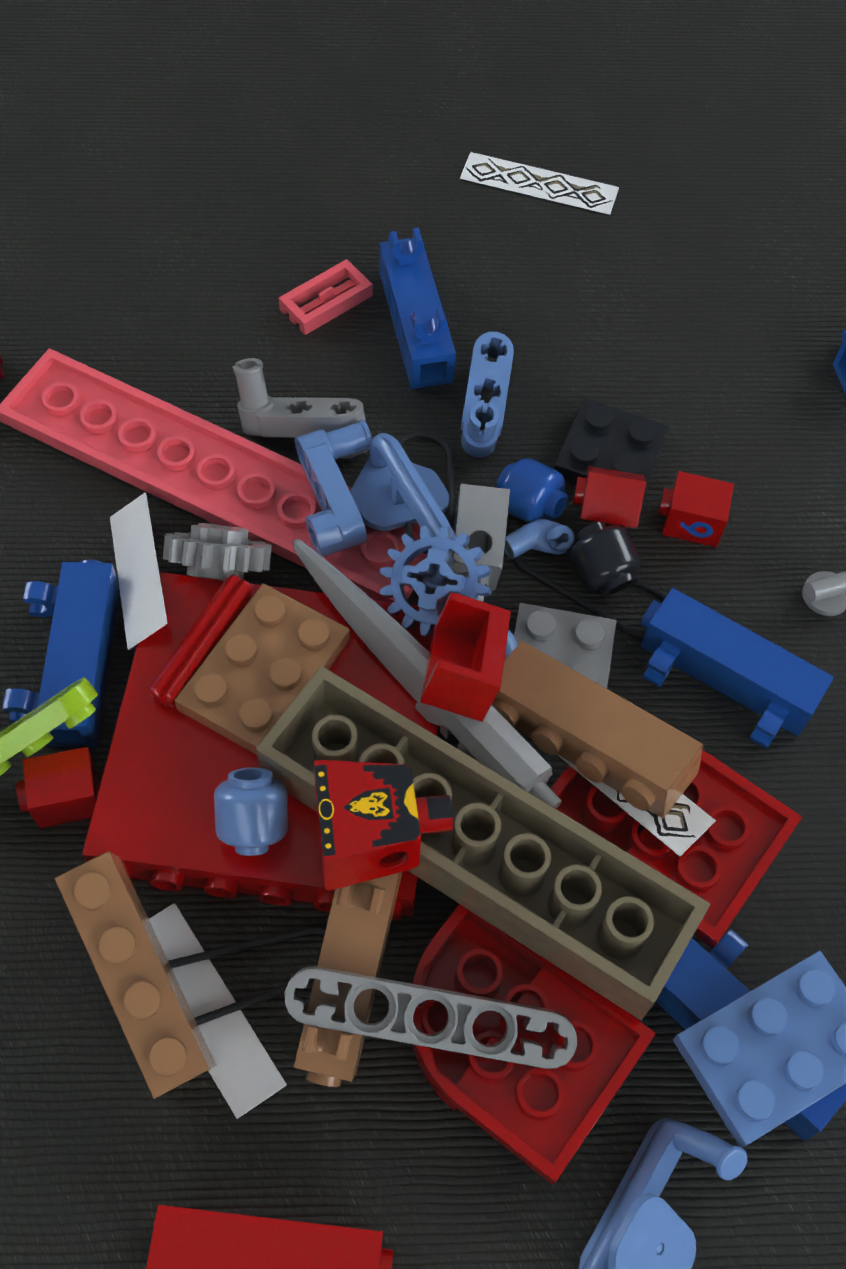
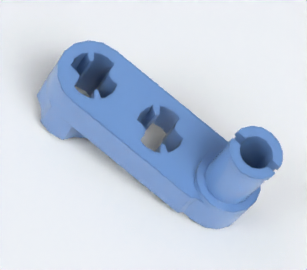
(492, 376)
(339, 522)

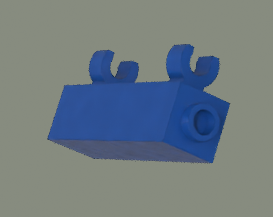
(416, 311)
(78, 643)
(732, 662)
(703, 986)

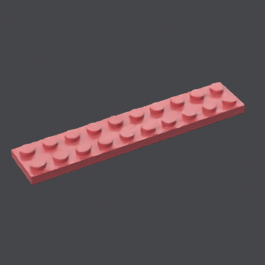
(185, 462)

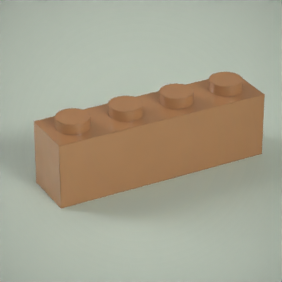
(597, 730)
(135, 973)

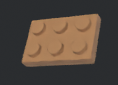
(261, 667)

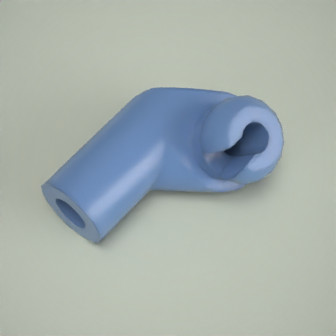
(540, 536)

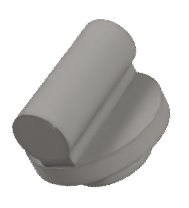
(826, 593)

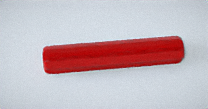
(201, 639)

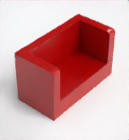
(466, 657)

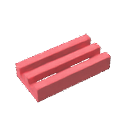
(330, 301)

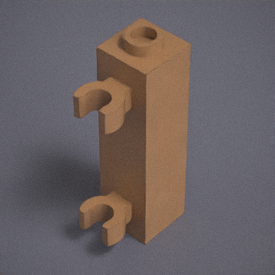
(353, 944)

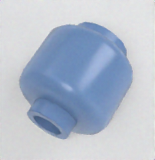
(251, 810)

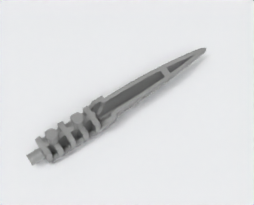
(488, 742)

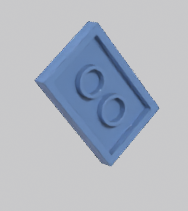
(772, 1049)

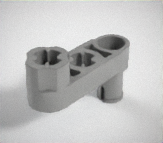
(288, 416)

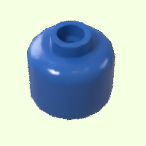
(534, 490)

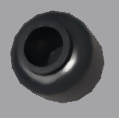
(605, 558)

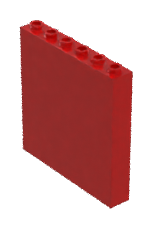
(166, 766)

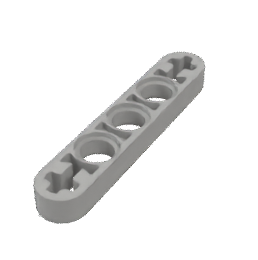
(454, 1036)

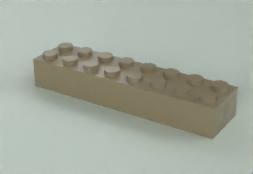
(508, 851)

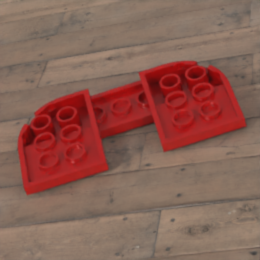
(551, 1111)

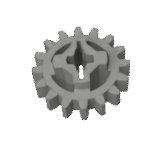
(217, 551)

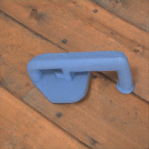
(399, 492)
(638, 1224)

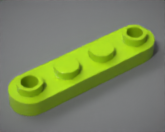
(33, 730)

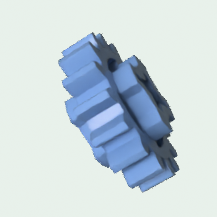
(438, 558)

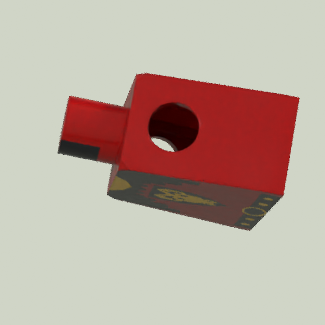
(372, 820)

